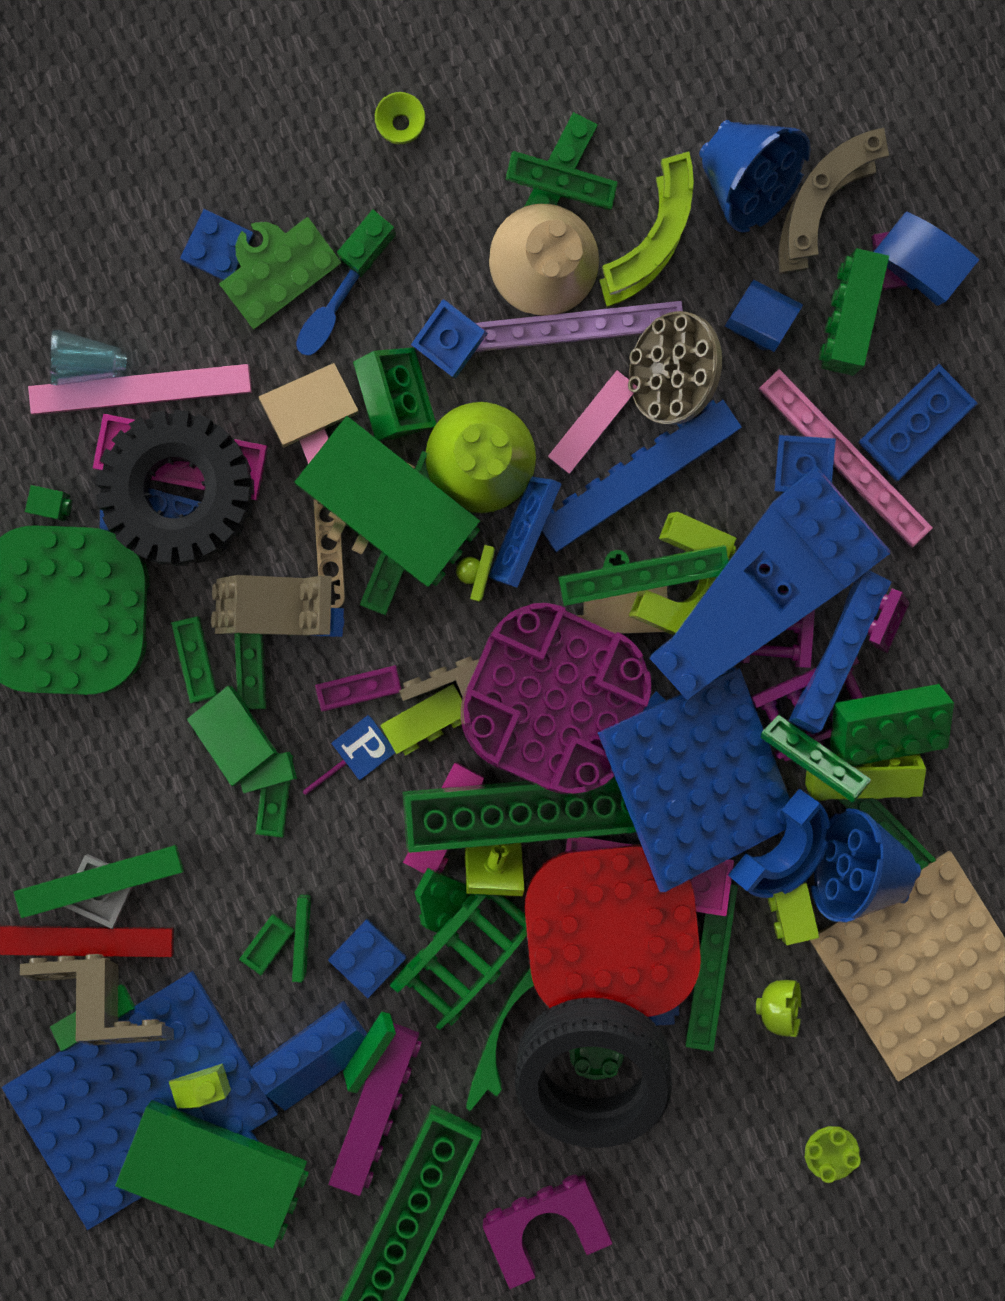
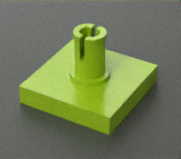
(495, 870)

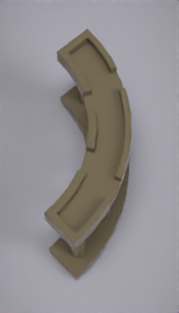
(839, 168)

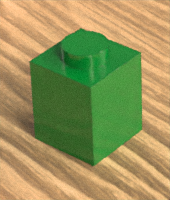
(48, 503)

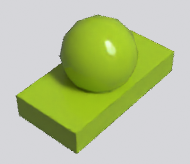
(471, 571)

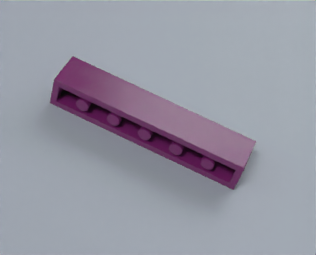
(372, 1113)

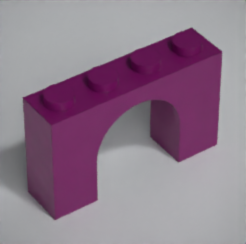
(570, 1199)

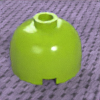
(780, 1007)

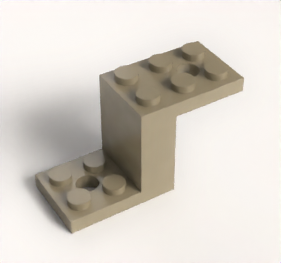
(272, 605)
(441, 677)
(96, 1000)

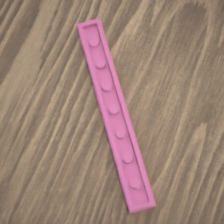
(140, 389)
(847, 459)

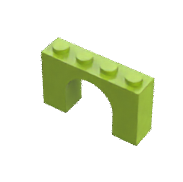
(689, 536)

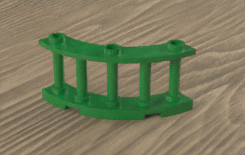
(448, 936)

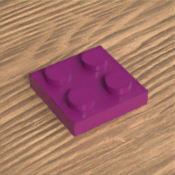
(885, 629)

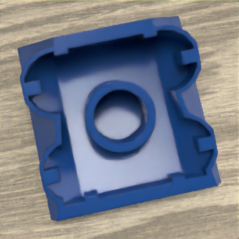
(763, 316)

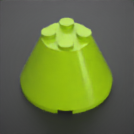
(481, 456)

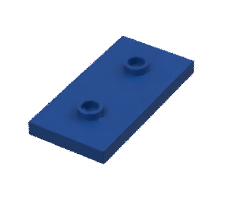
(917, 422)
(524, 531)

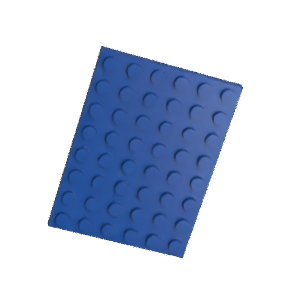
(91, 1098)

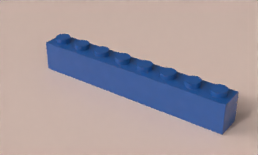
(640, 475)

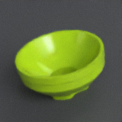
(395, 105)

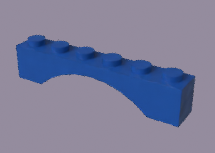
(825, 684)

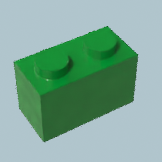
(366, 243)

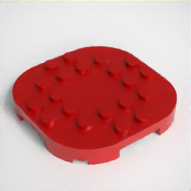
(609, 931)

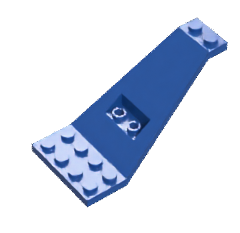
(812, 547)

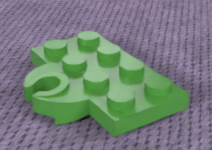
(277, 268)

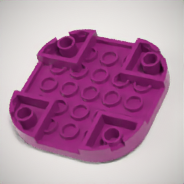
(548, 692)

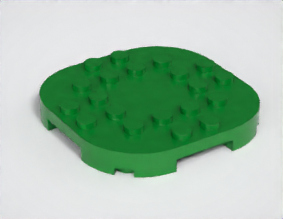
(70, 610)

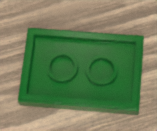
(232, 736)

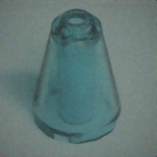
(82, 359)

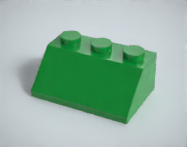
(394, 393)

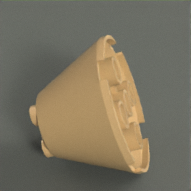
(544, 259)

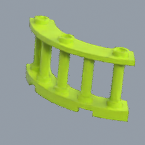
(644, 263)

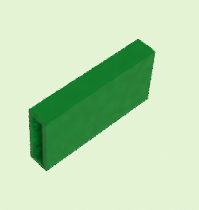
(388, 502)
(212, 1174)

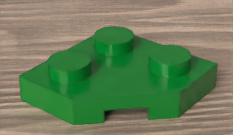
(439, 898)

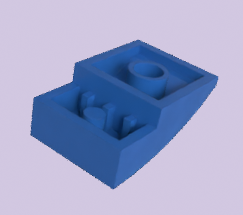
(926, 257)

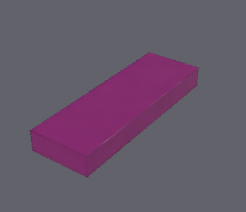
(358, 688)

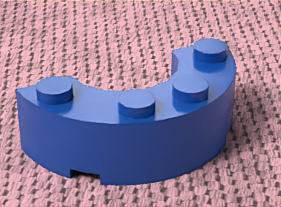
(795, 855)

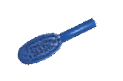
(322, 321)

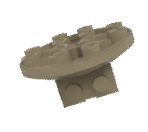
(675, 368)

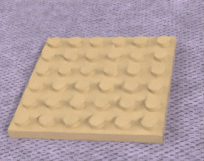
(921, 968)

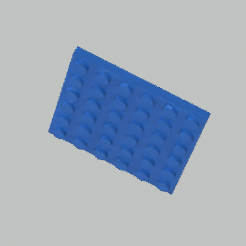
(697, 779)

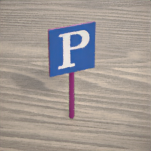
(361, 748)

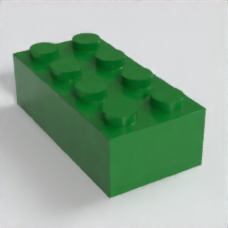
(854, 312)
(892, 725)

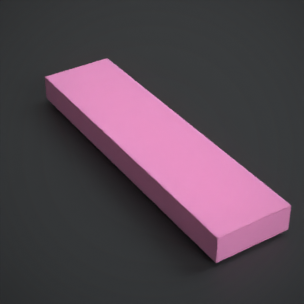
(592, 423)

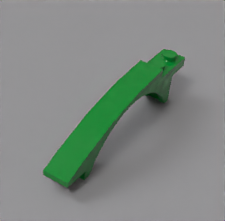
(486, 1073)

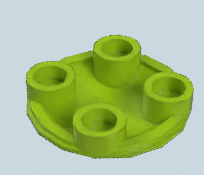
(832, 1153)

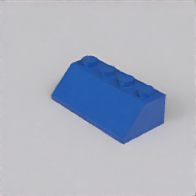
(309, 1057)

